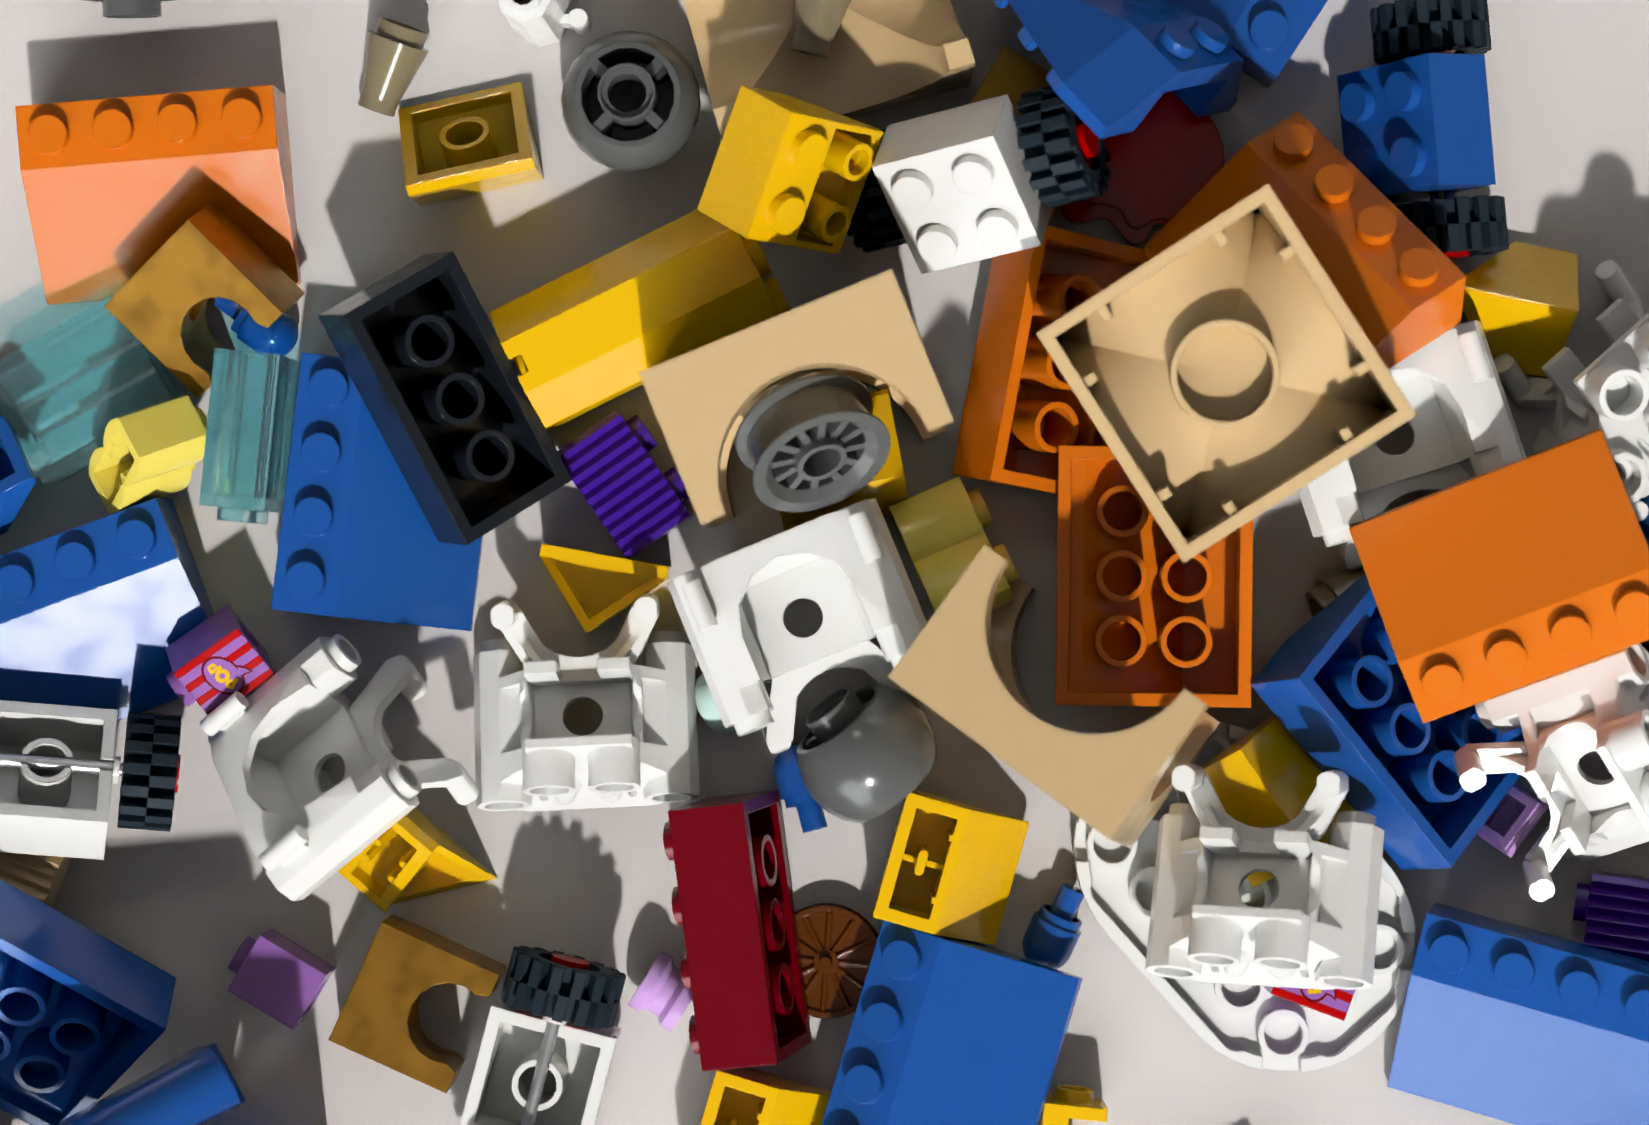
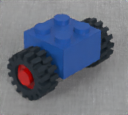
(1424, 121)

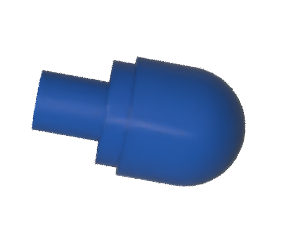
(277, 339)
(794, 792)
(1054, 929)

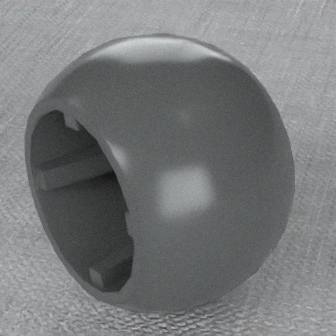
(610, 64)
(865, 751)

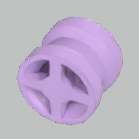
(662, 992)

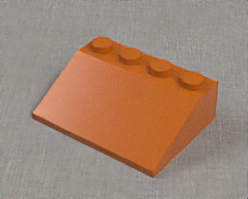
(127, 172)
(1376, 258)
(1016, 395)
(1509, 575)
(1129, 609)

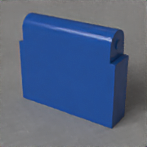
(181, 1092)

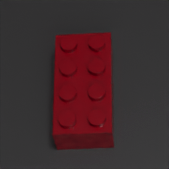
(738, 930)

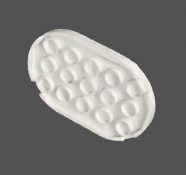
(1241, 1018)

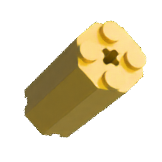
(631, 310)

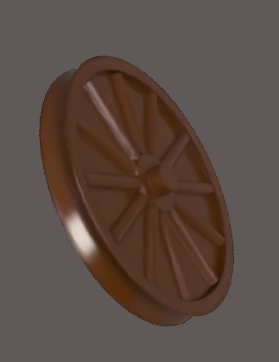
(835, 957)

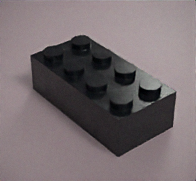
(445, 398)

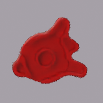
(1154, 170)

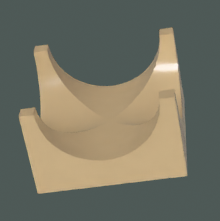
(878, 59)
(850, 332)
(1226, 373)
(970, 676)

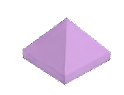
(1512, 820)

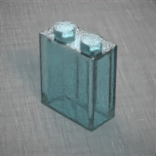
(72, 384)
(248, 434)

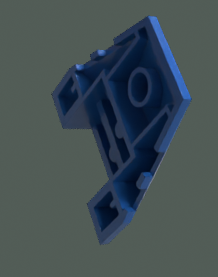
(1124, 54)

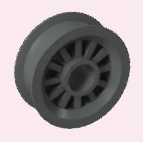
(812, 442)

